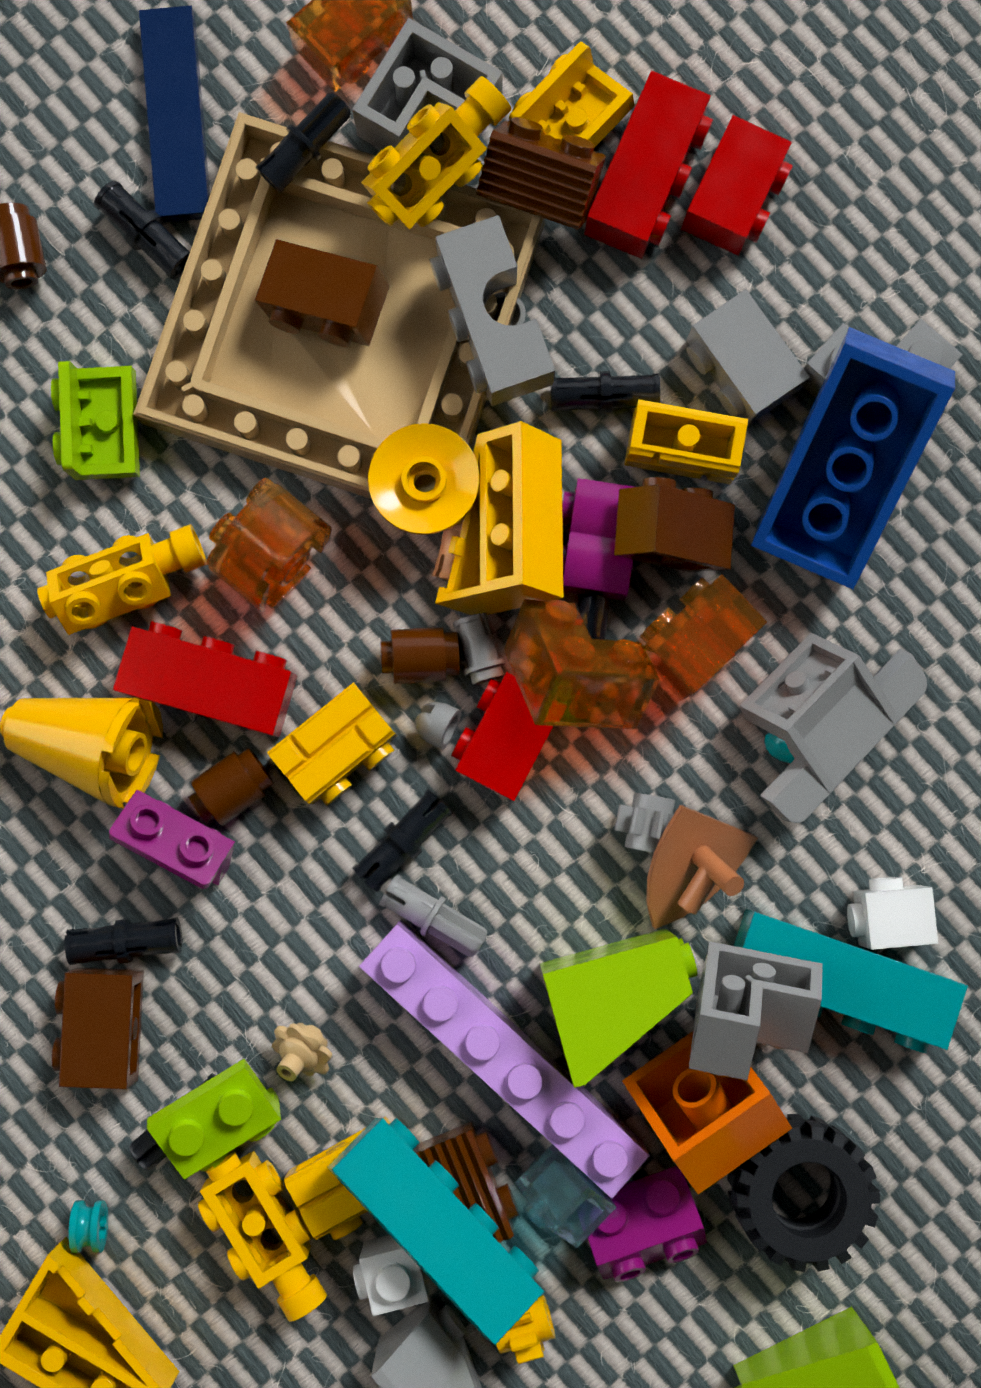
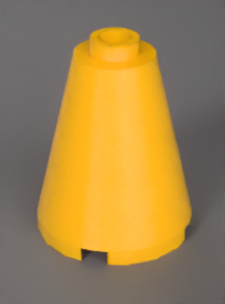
(88, 742)

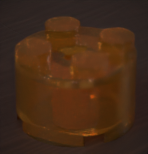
(266, 545)

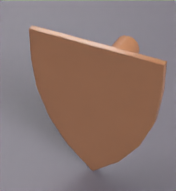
(693, 864)

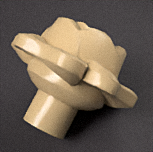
(301, 1050)

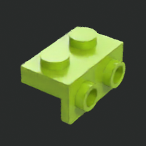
(96, 421)
(215, 1119)

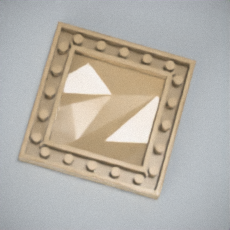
(291, 396)

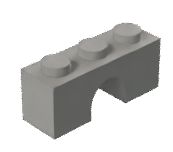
(474, 266)

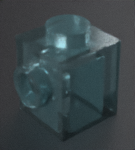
(563, 1197)

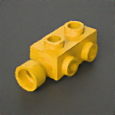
(431, 173)
(118, 583)
(246, 1220)

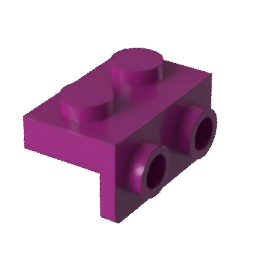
(173, 840)
(650, 1223)

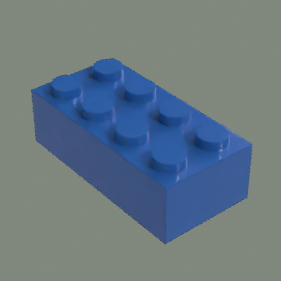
(853, 457)

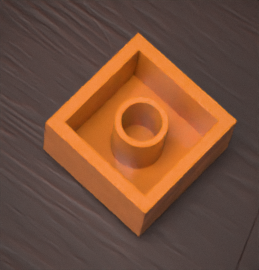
(705, 1118)

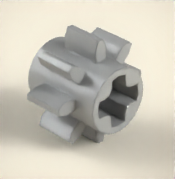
(644, 821)

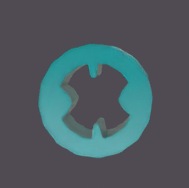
(88, 1226)

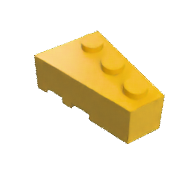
(514, 529)
(79, 1332)

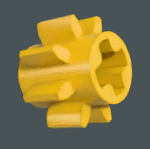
(529, 1333)

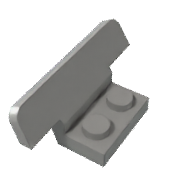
(828, 716)

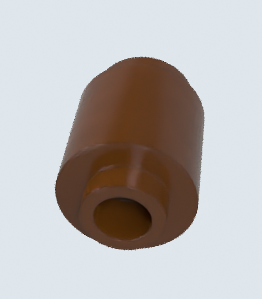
(20, 247)
(420, 655)
(230, 787)

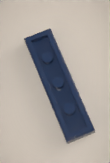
(175, 112)

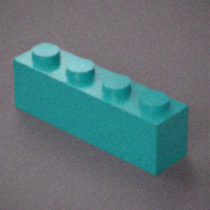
(864, 984)
(436, 1228)

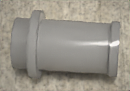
(479, 649)

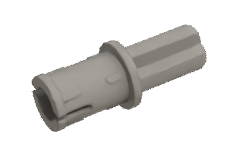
(434, 916)

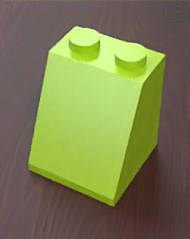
(615, 996)
(826, 1355)

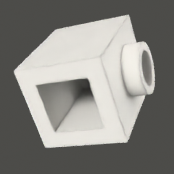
(892, 915)
(389, 1277)

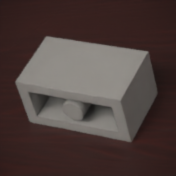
(745, 358)

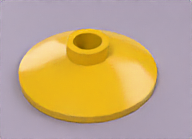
(418, 452)

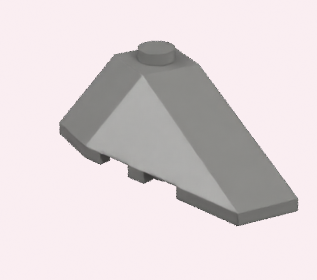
(425, 1352)

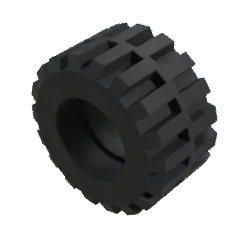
(830, 1228)

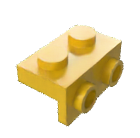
(576, 99)

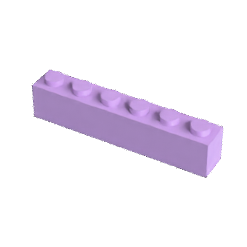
(505, 1058)

